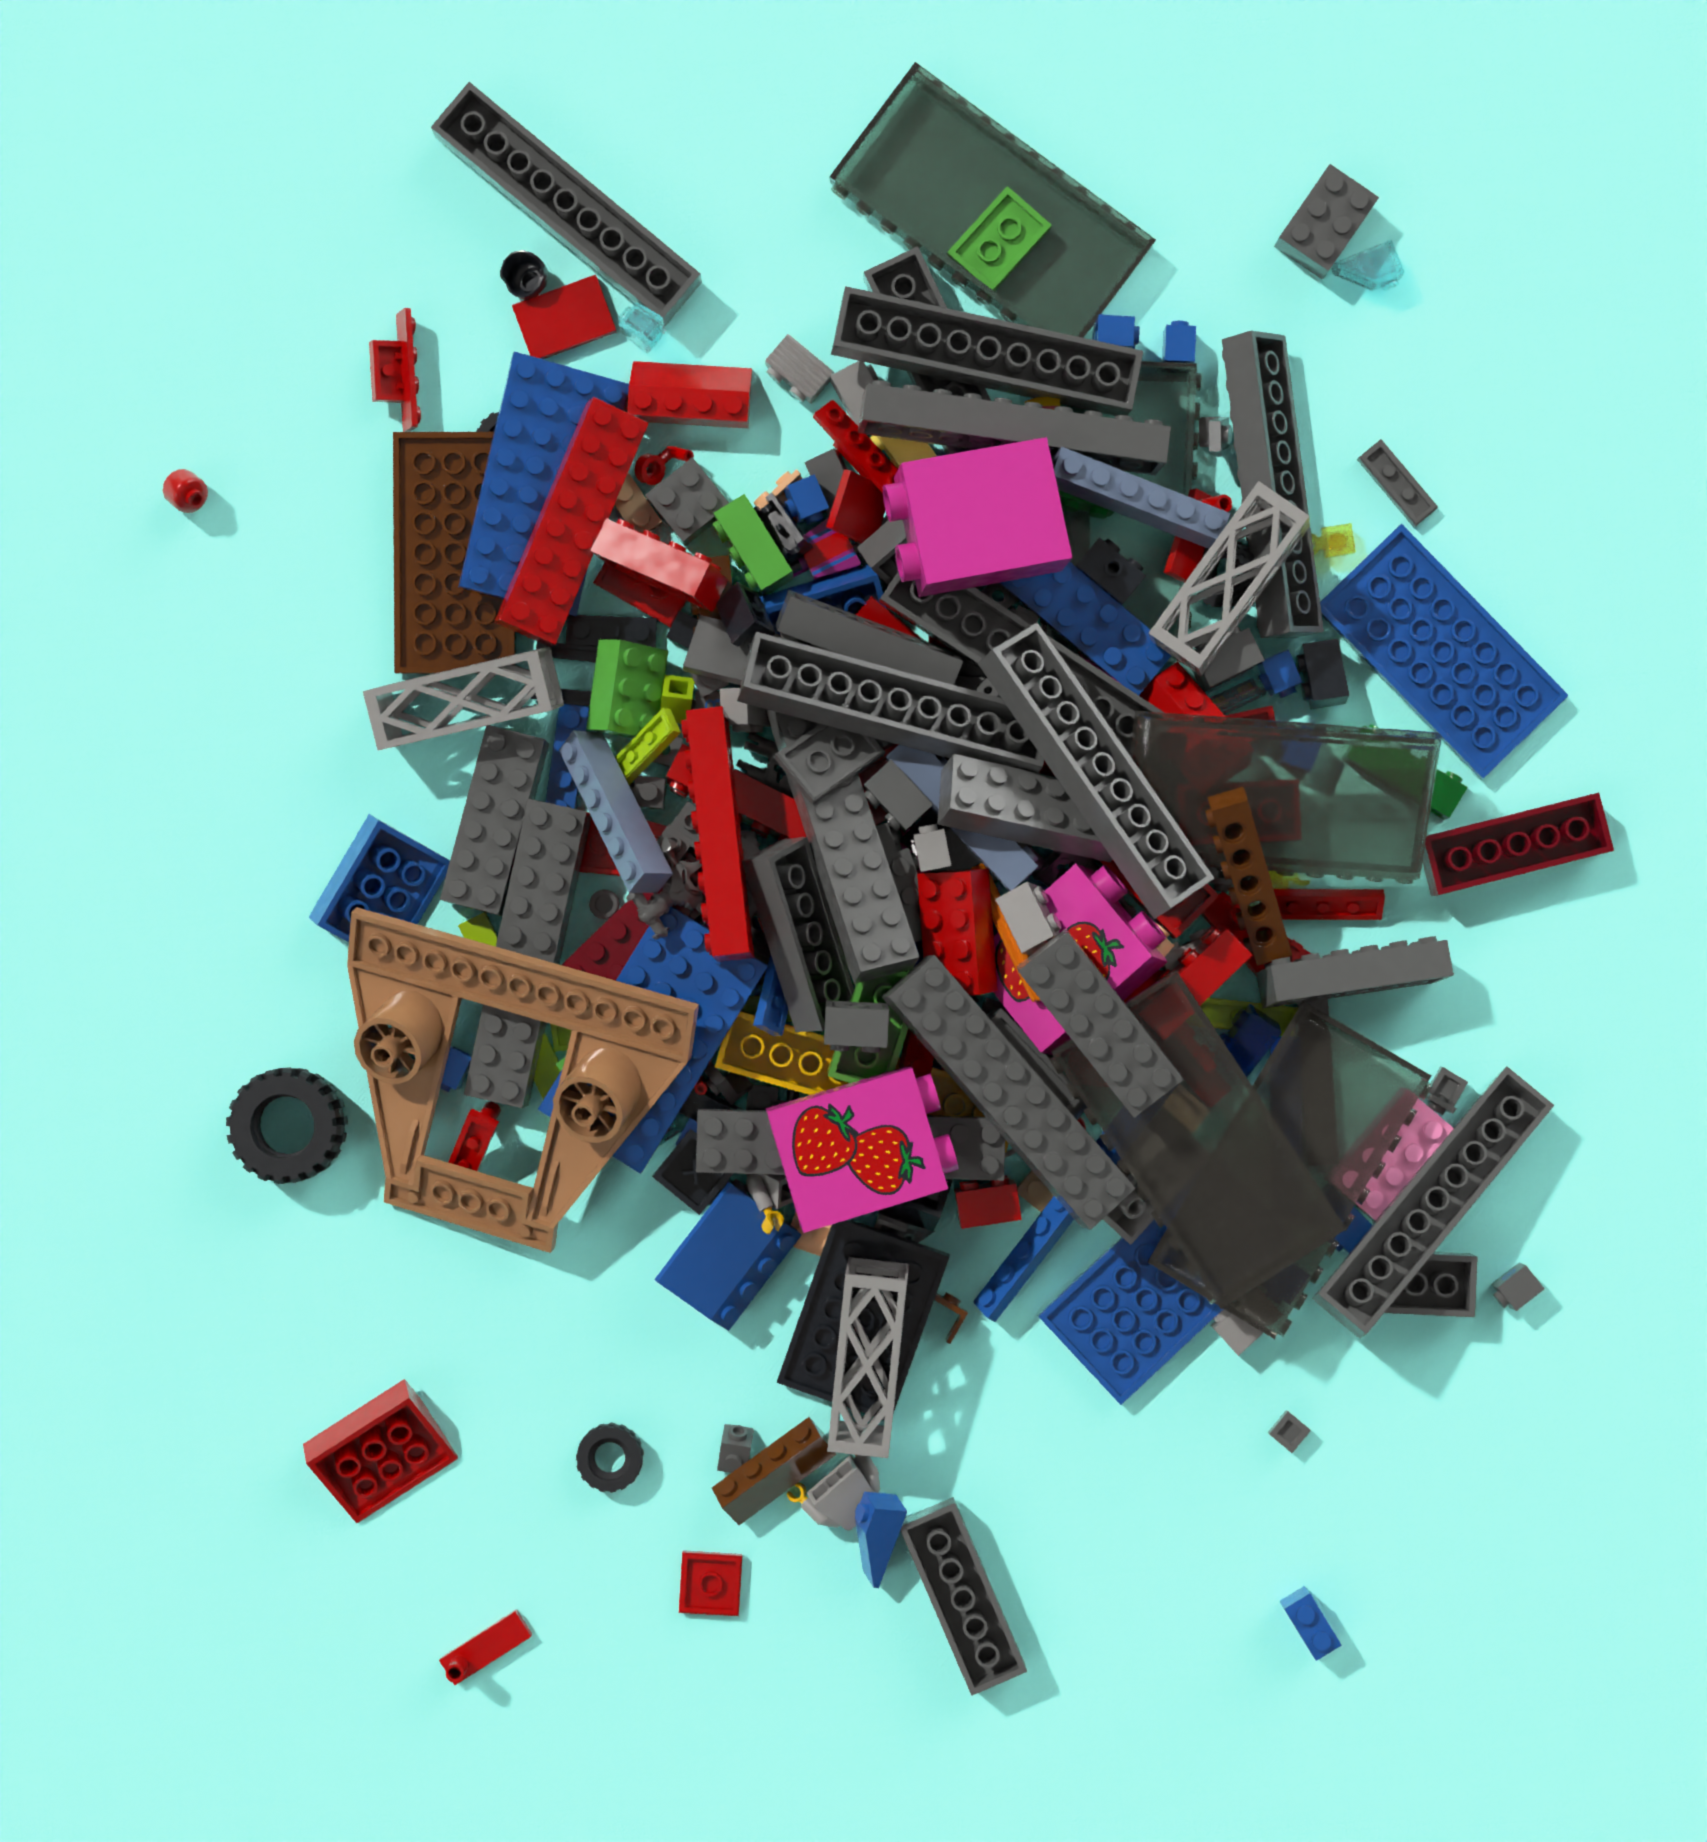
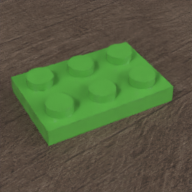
(999, 239)

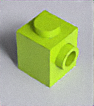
(677, 695)

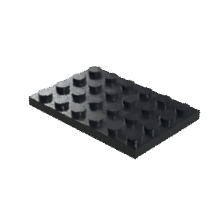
(814, 1344)

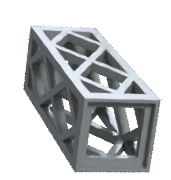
(1220, 631)
(385, 711)
(861, 1437)

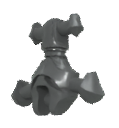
(679, 890)

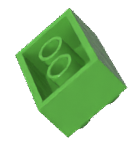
(752, 546)
(626, 687)

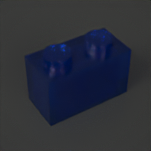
(1250, 1037)

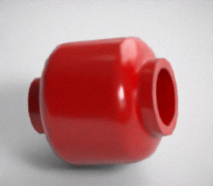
(185, 491)

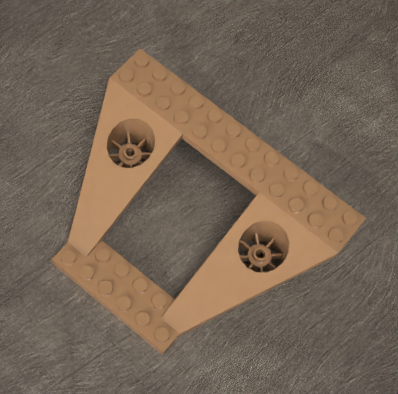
(620, 1042)

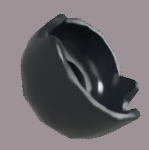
(524, 274)

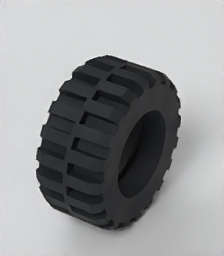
(247, 1133)

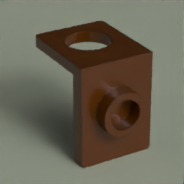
(952, 1303)

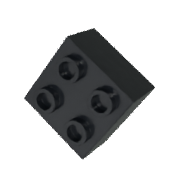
(680, 1176)

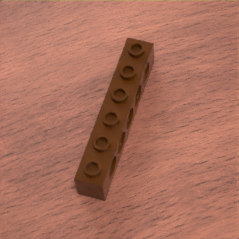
(1234, 808)

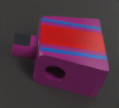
(830, 554)

